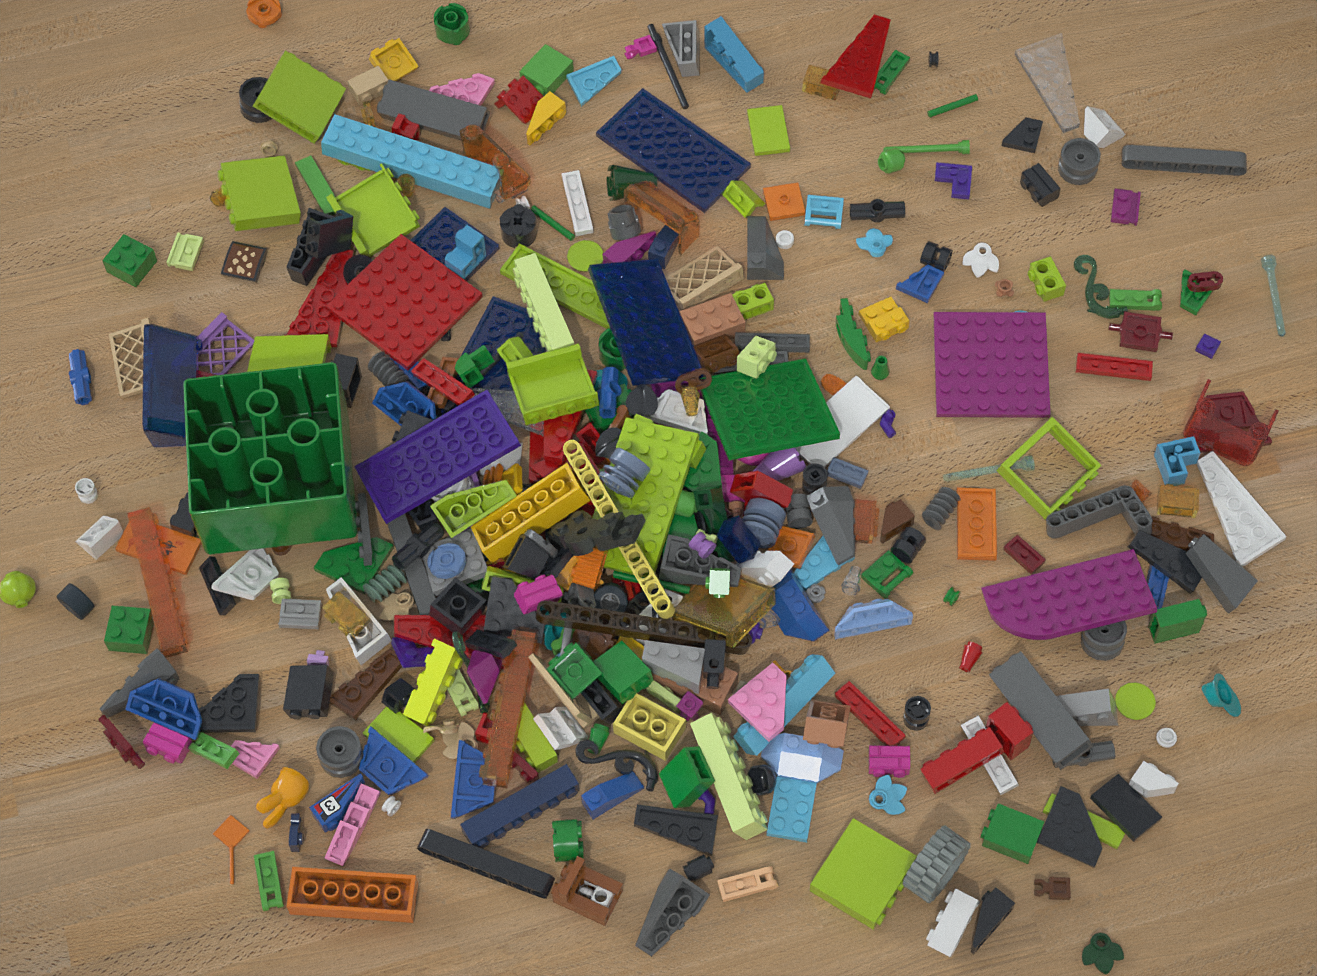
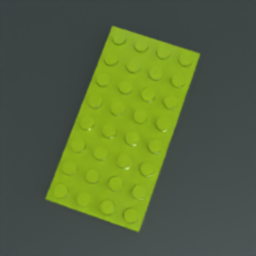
(668, 456)

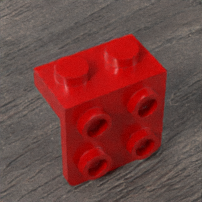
(520, 98)

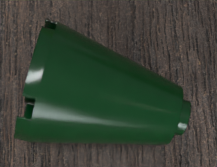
(622, 177)

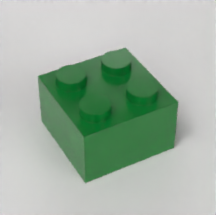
(129, 260)
(129, 629)

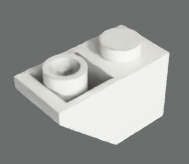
(1151, 782)

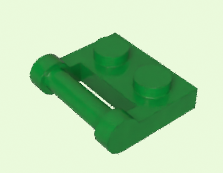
(882, 570)

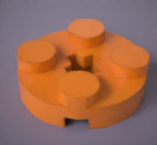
(265, 18)

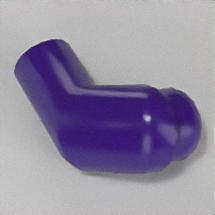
(886, 422)
(709, 801)

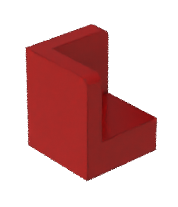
(482, 729)

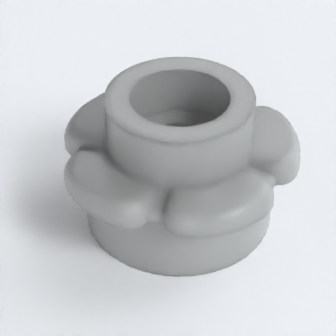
(816, 598)

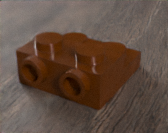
(717, 353)
(593, 643)

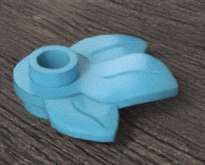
(875, 242)
(890, 794)

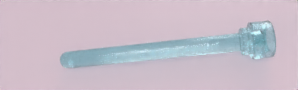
(1268, 263)
(1026, 463)

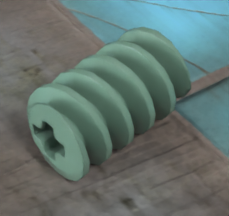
(384, 582)

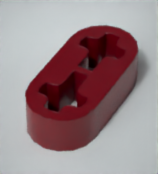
(1205, 281)

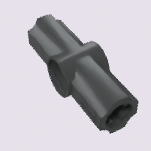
(1099, 752)

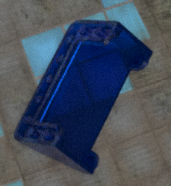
(167, 363)

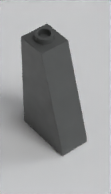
(1220, 572)

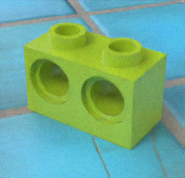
(1050, 277)
(754, 305)

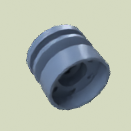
(625, 470)
(764, 520)

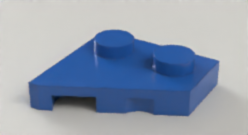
(922, 283)

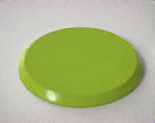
(584, 254)
(1135, 701)

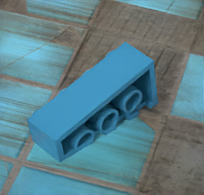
(732, 55)

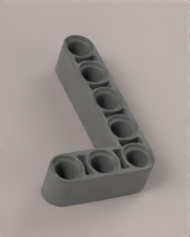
(1098, 508)

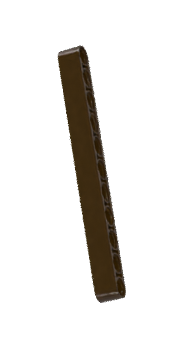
(633, 621)

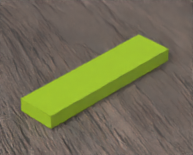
(1106, 831)

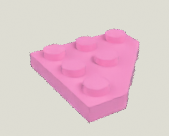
(469, 90)
(763, 701)

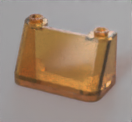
(483, 148)

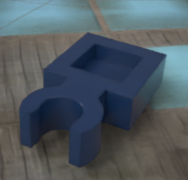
(296, 838)

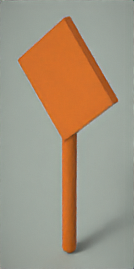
(231, 833)

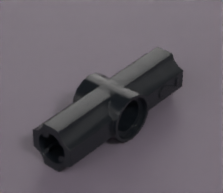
(885, 210)
(417, 546)

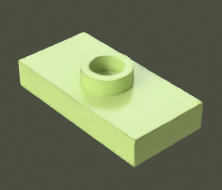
(664, 695)

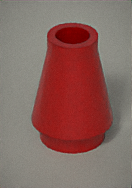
(970, 656)

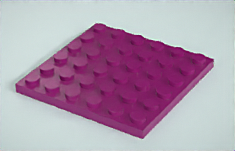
(991, 364)

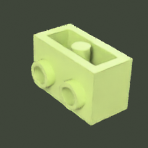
(756, 357)

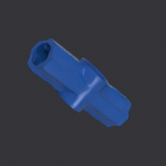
(80, 377)
(608, 392)

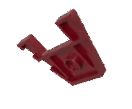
(1235, 410)

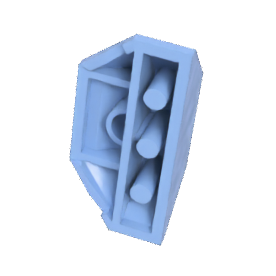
(872, 617)
(800, 760)

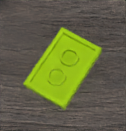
(768, 130)
(401, 733)

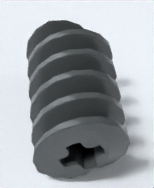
(386, 370)
(940, 507)

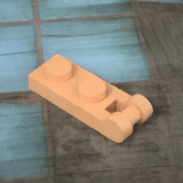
(747, 884)

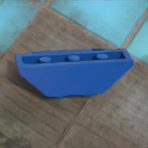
(403, 397)
(796, 610)
(167, 706)

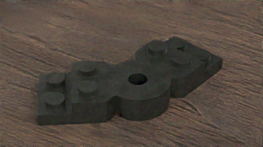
(582, 532)

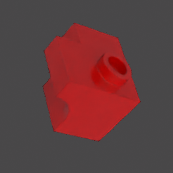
(406, 128)

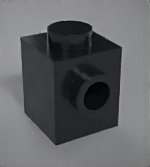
(397, 695)

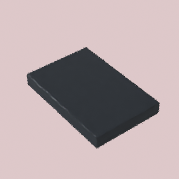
(1126, 807)

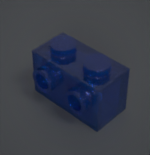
(738, 539)

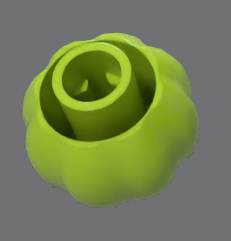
(17, 589)

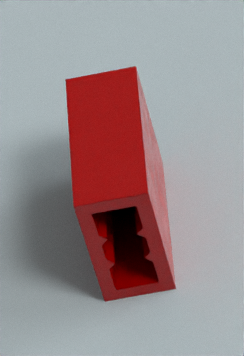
(759, 485)

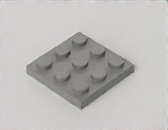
(474, 568)

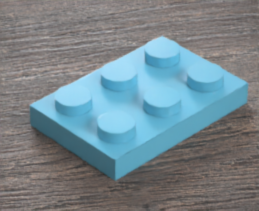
(791, 809)

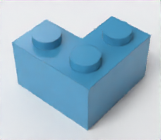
(468, 252)
(1174, 457)

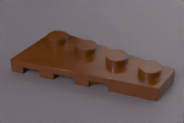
(1176, 535)
(367, 684)

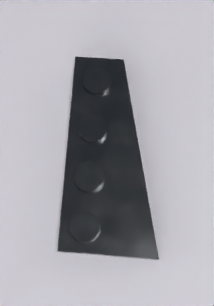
(1167, 559)
(683, 827)

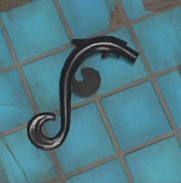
(620, 766)

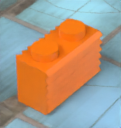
(589, 568)

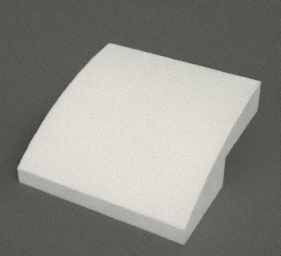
(560, 728)

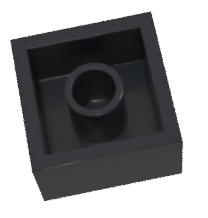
(457, 607)

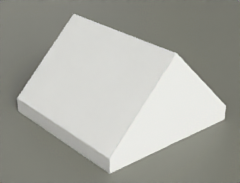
(100, 536)

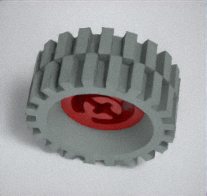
(936, 864)

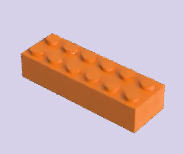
(352, 894)

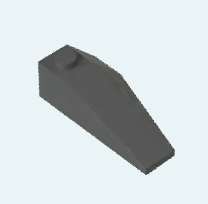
(834, 515)

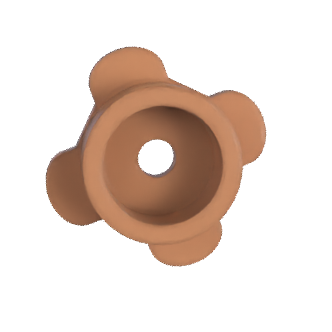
(1004, 283)

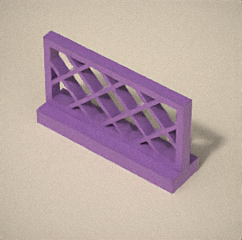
(211, 334)

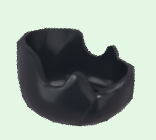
(763, 779)

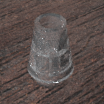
(852, 581)

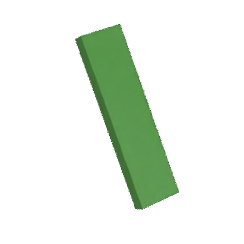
(316, 183)

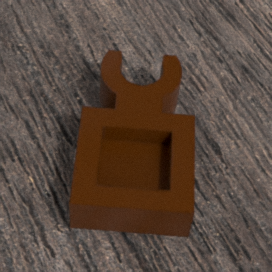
(1056, 887)

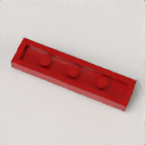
(1114, 366)
(442, 382)
(870, 715)

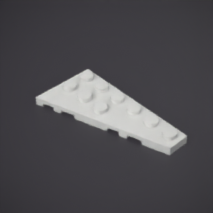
(1242, 518)

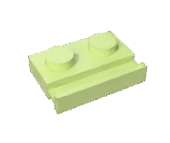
(185, 251)

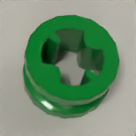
(951, 596)

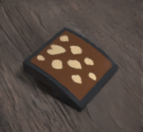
(244, 261)

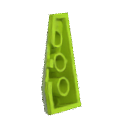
(466, 507)

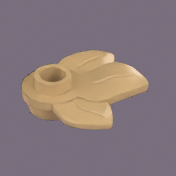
(396, 605)
(448, 727)
(464, 733)

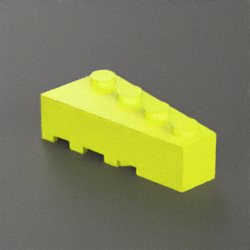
(433, 683)

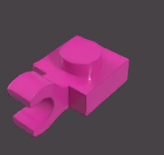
(642, 46)

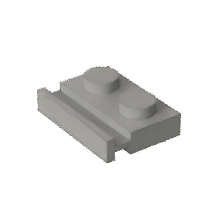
(300, 614)

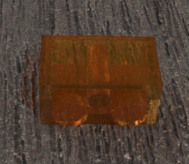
(865, 516)

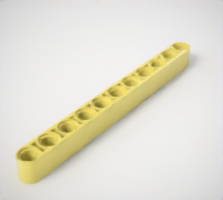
(629, 552)

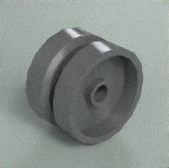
(1079, 161)
(1104, 641)
(339, 751)

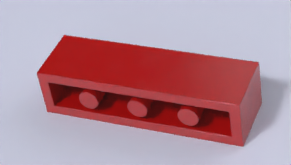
(962, 760)

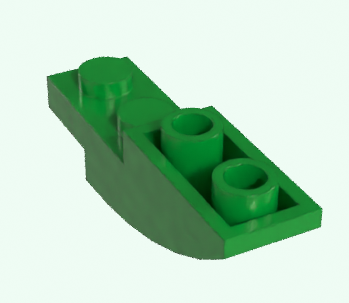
(850, 336)

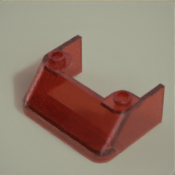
(1223, 437)

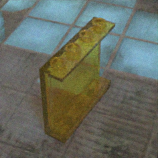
(729, 615)

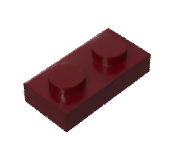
(1024, 554)
(527, 773)

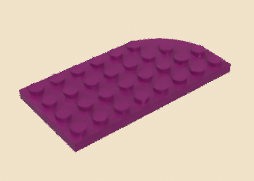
(1071, 598)

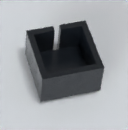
(350, 376)

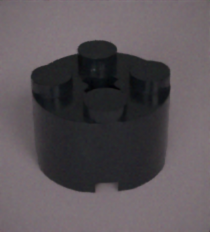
(518, 226)

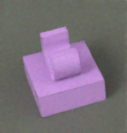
(318, 659)

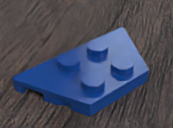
(388, 765)
(469, 791)

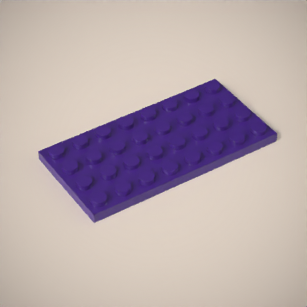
(437, 456)

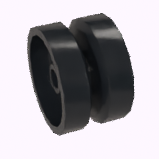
(248, 94)

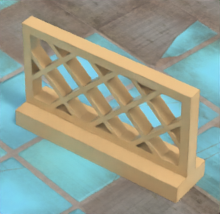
(710, 287)
(127, 334)
(578, 707)

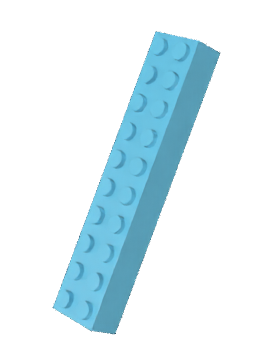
(427, 164)

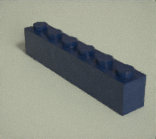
(520, 807)

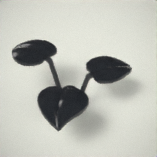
(639, 401)

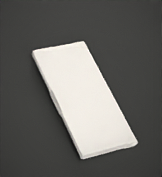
(853, 411)

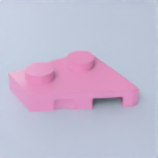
(254, 756)

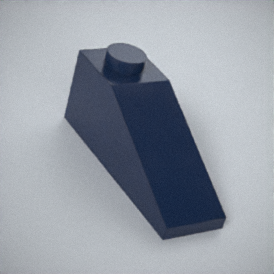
(663, 246)

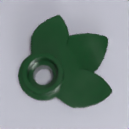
(1103, 956)

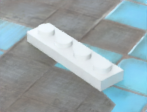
(577, 203)
(996, 768)

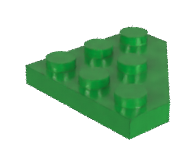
(708, 469)
(347, 564)

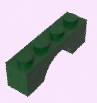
(711, 504)

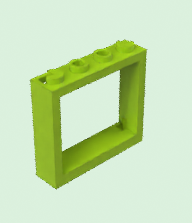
(1071, 446)

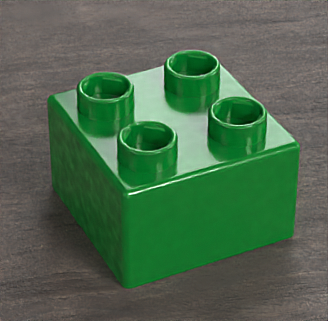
(269, 458)

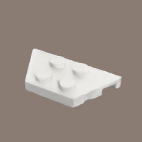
(673, 414)
(248, 575)

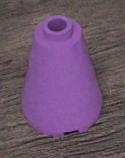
(781, 464)

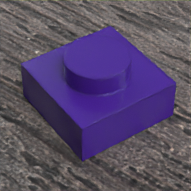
(1208, 346)

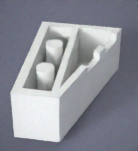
(952, 922)

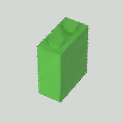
(547, 69)

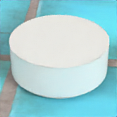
(784, 239)

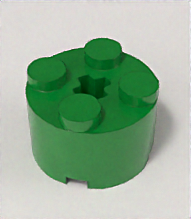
(451, 24)
(609, 352)
(566, 840)

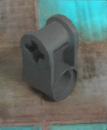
(581, 596)

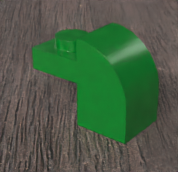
(470, 365)

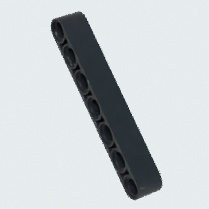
(486, 863)

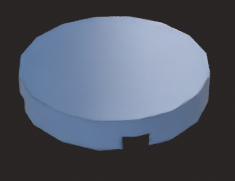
(447, 561)

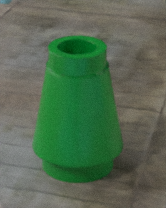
(880, 369)
(599, 735)

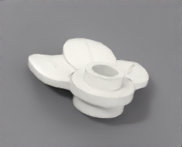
(981, 262)

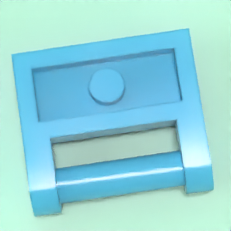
(824, 206)

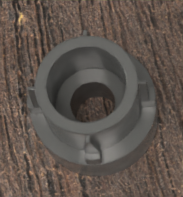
(623, 222)

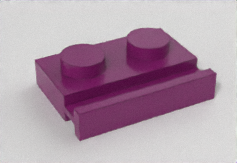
(1125, 206)

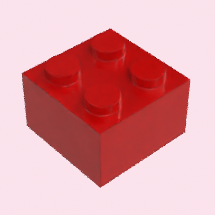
(1010, 730)

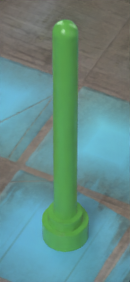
(962, 147)

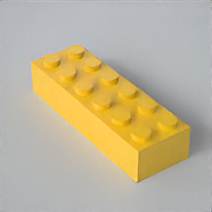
(532, 509)

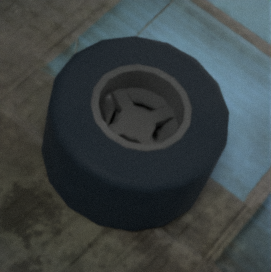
(614, 591)
(75, 601)

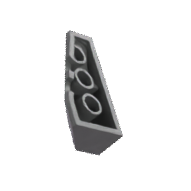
(763, 255)
(685, 566)
(150, 669)
(672, 906)

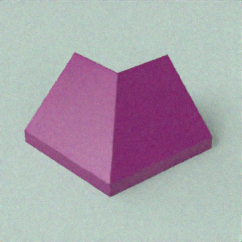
(483, 673)

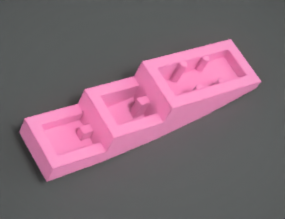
(352, 825)

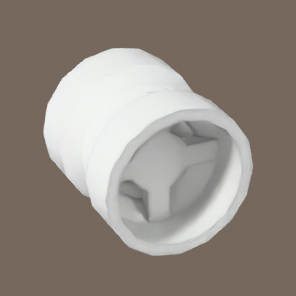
(83, 487)

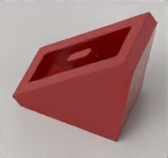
(588, 436)

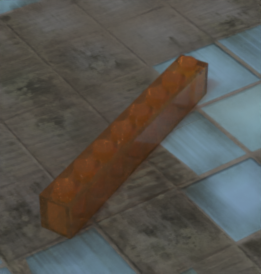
(157, 582)
(508, 711)

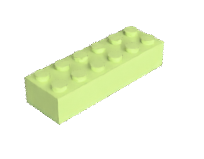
(541, 303)
(729, 775)

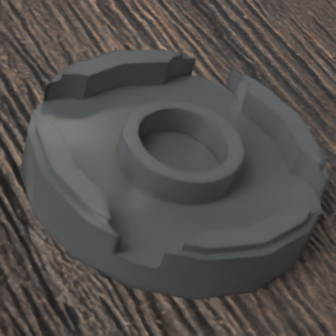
(536, 538)

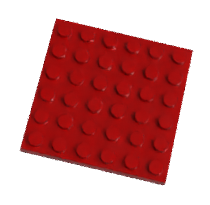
(404, 301)

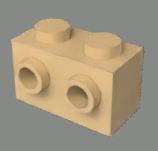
(367, 85)

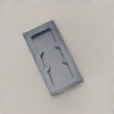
(847, 473)

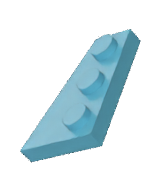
(593, 78)
(817, 565)

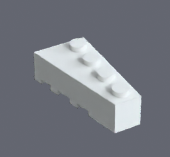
(372, 637)

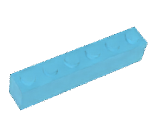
(799, 691)

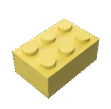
(649, 726)

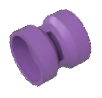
(702, 545)

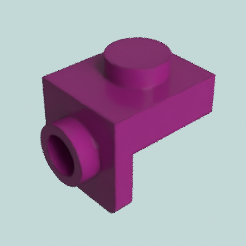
(689, 706)

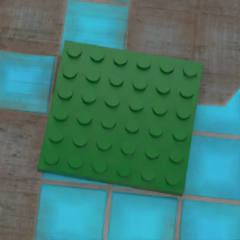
(769, 412)

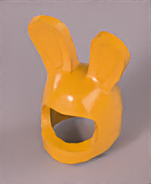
(286, 792)

